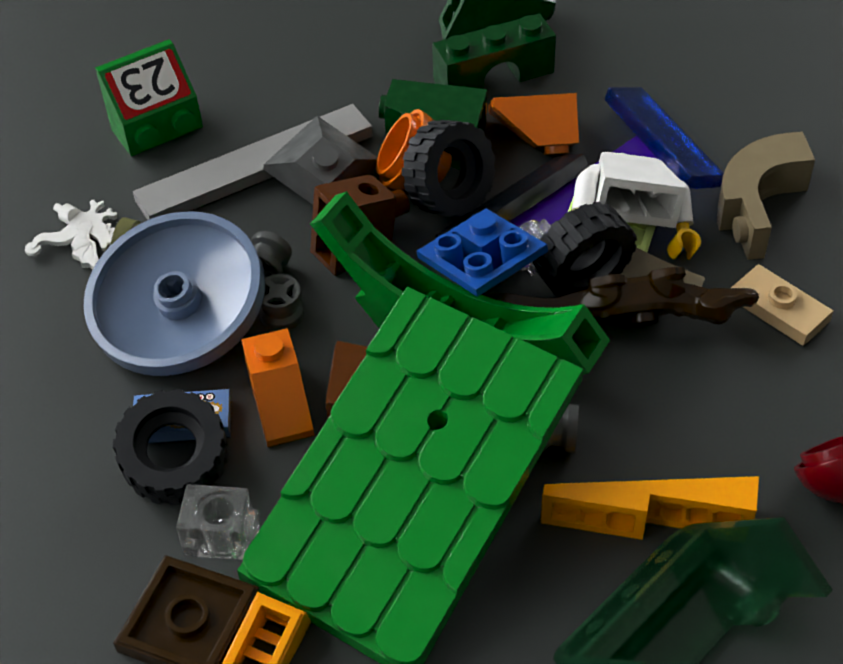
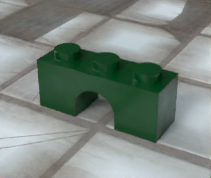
(523, 44)

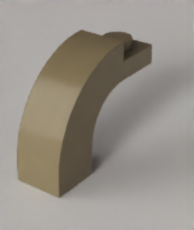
(754, 173)

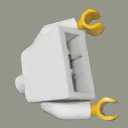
(641, 193)

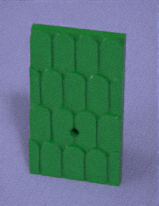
(410, 479)

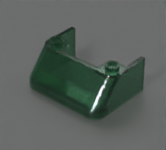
(695, 592)

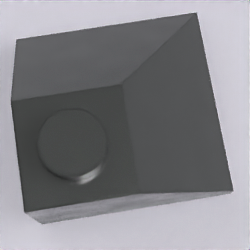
(319, 157)

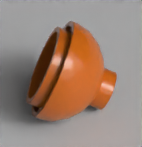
(391, 153)

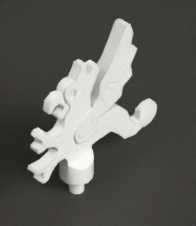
(78, 232)

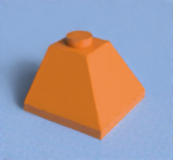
(540, 120)

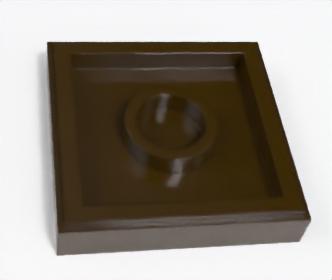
(185, 616)

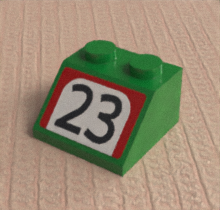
(149, 97)

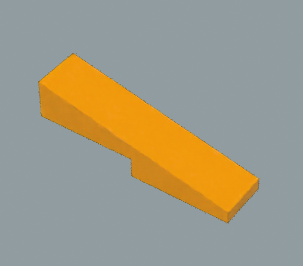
(626, 506)

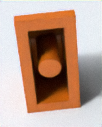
(277, 387)

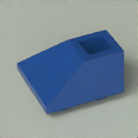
(482, 252)

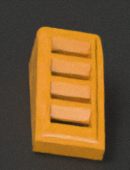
(263, 609)

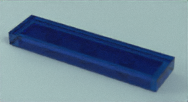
(664, 137)

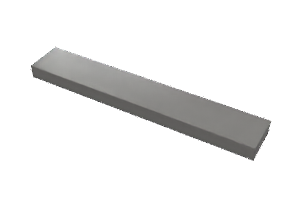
(235, 169)

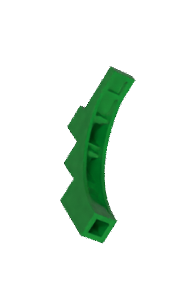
(386, 271)

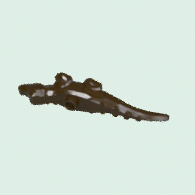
(646, 298)

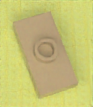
(785, 305)

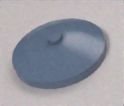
(174, 293)

